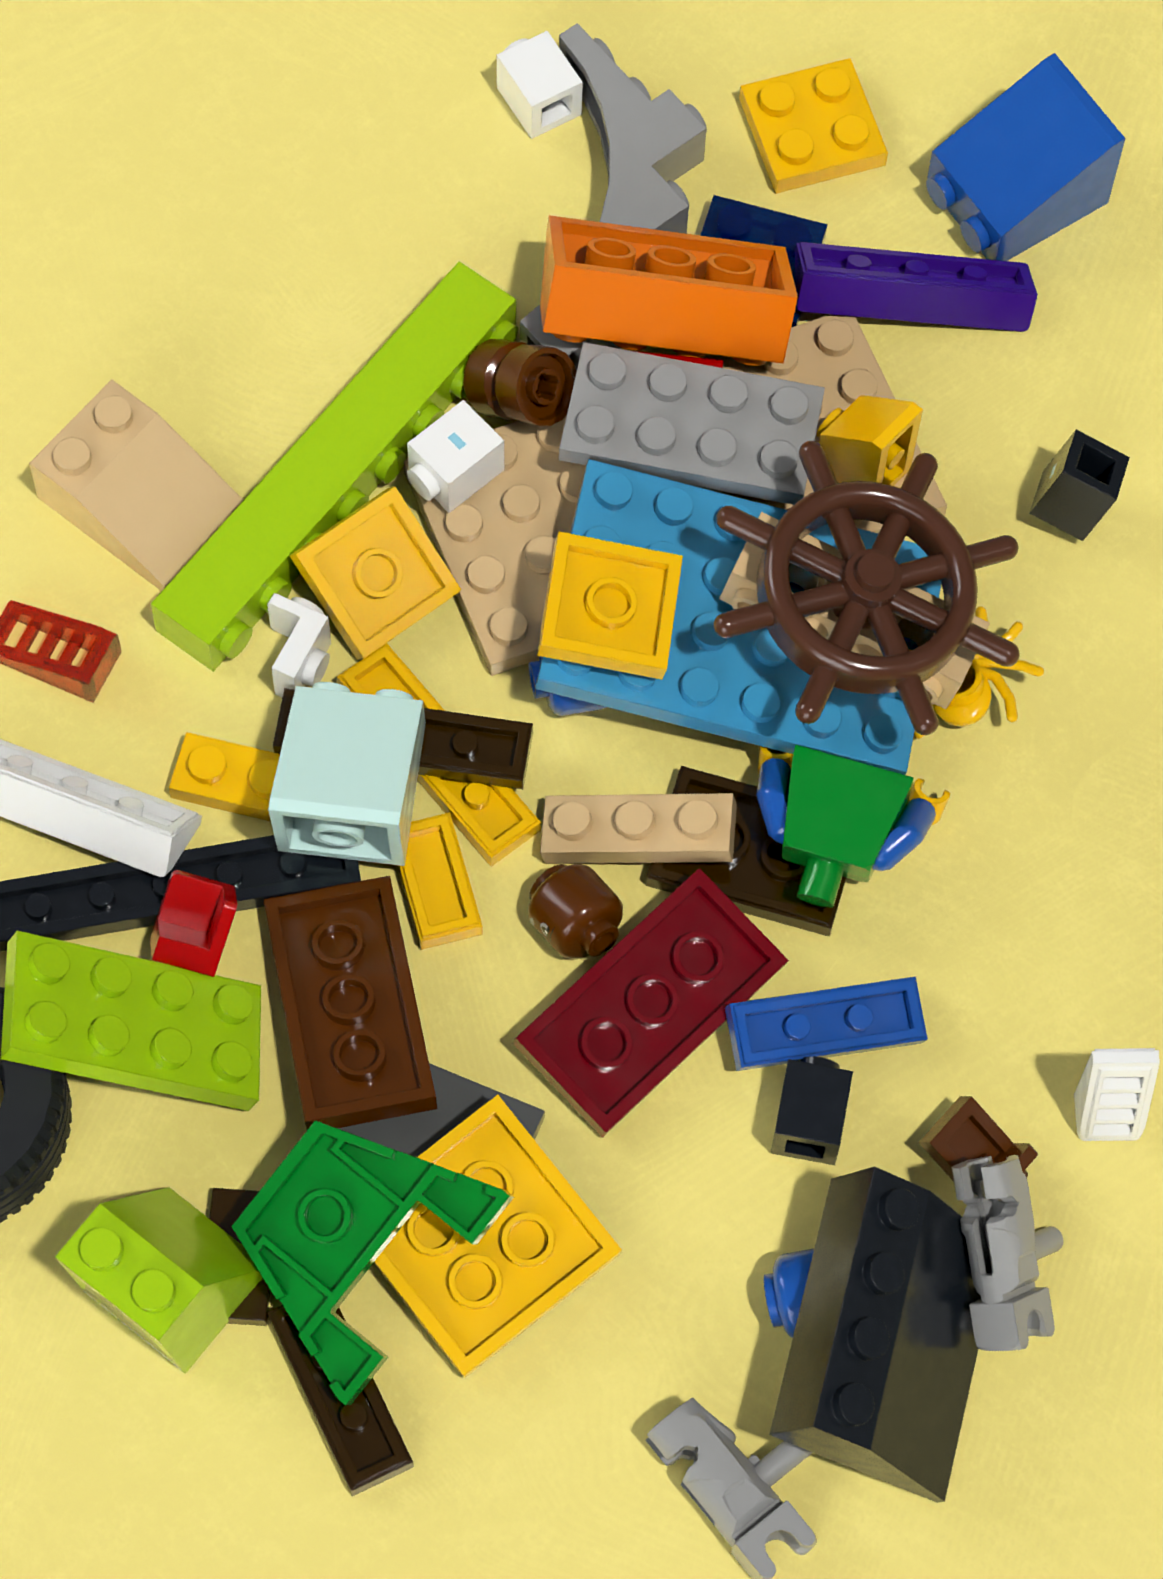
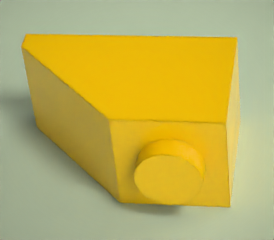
(871, 439)

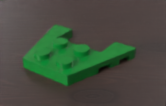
(328, 1222)

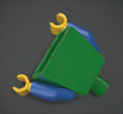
(840, 817)

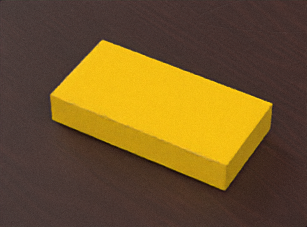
(438, 884)

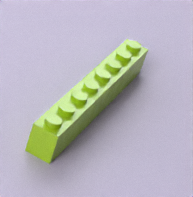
(332, 468)

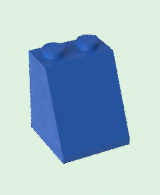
(1027, 163)

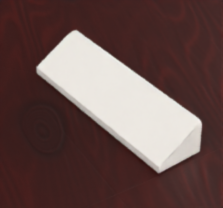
(93, 811)

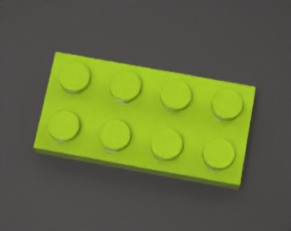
(131, 1021)

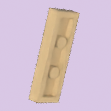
(638, 828)

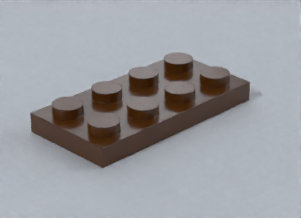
(350, 1004)

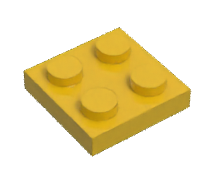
(813, 125)
(375, 573)
(610, 605)

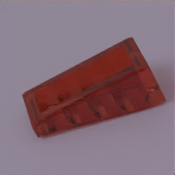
(80, 681)

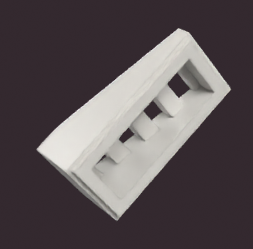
(1115, 1094)

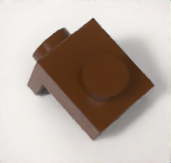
(968, 1134)

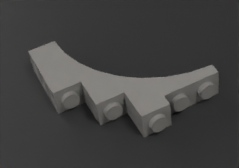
(643, 150)

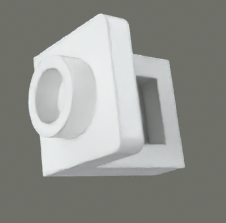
(304, 654)

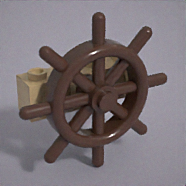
(859, 600)

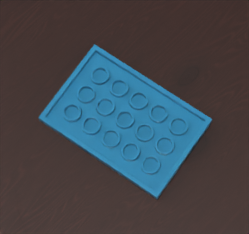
(715, 683)

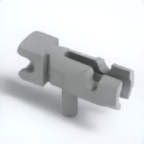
(1004, 1254)
(733, 1488)

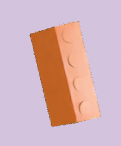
(666, 291)

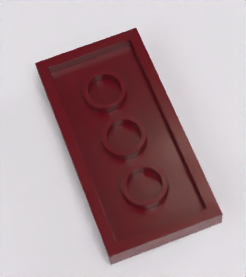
(649, 1002)

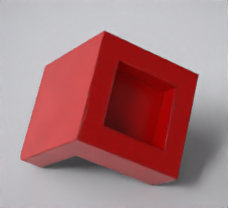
(193, 922)

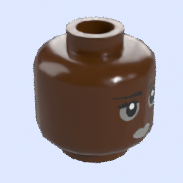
(575, 911)

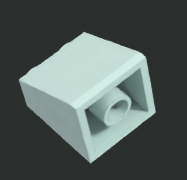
(348, 774)

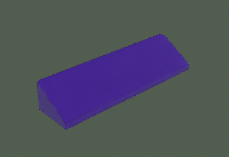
(914, 287)

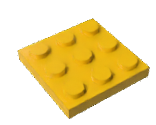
(523, 1266)

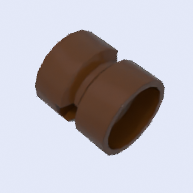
(519, 381)

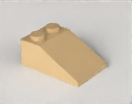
(133, 485)

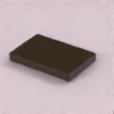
(758, 877)

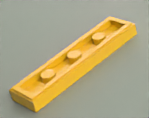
(487, 815)

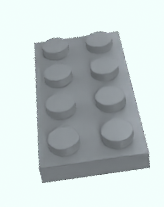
(691, 423)

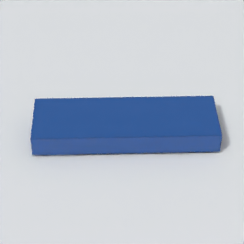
(826, 1023)

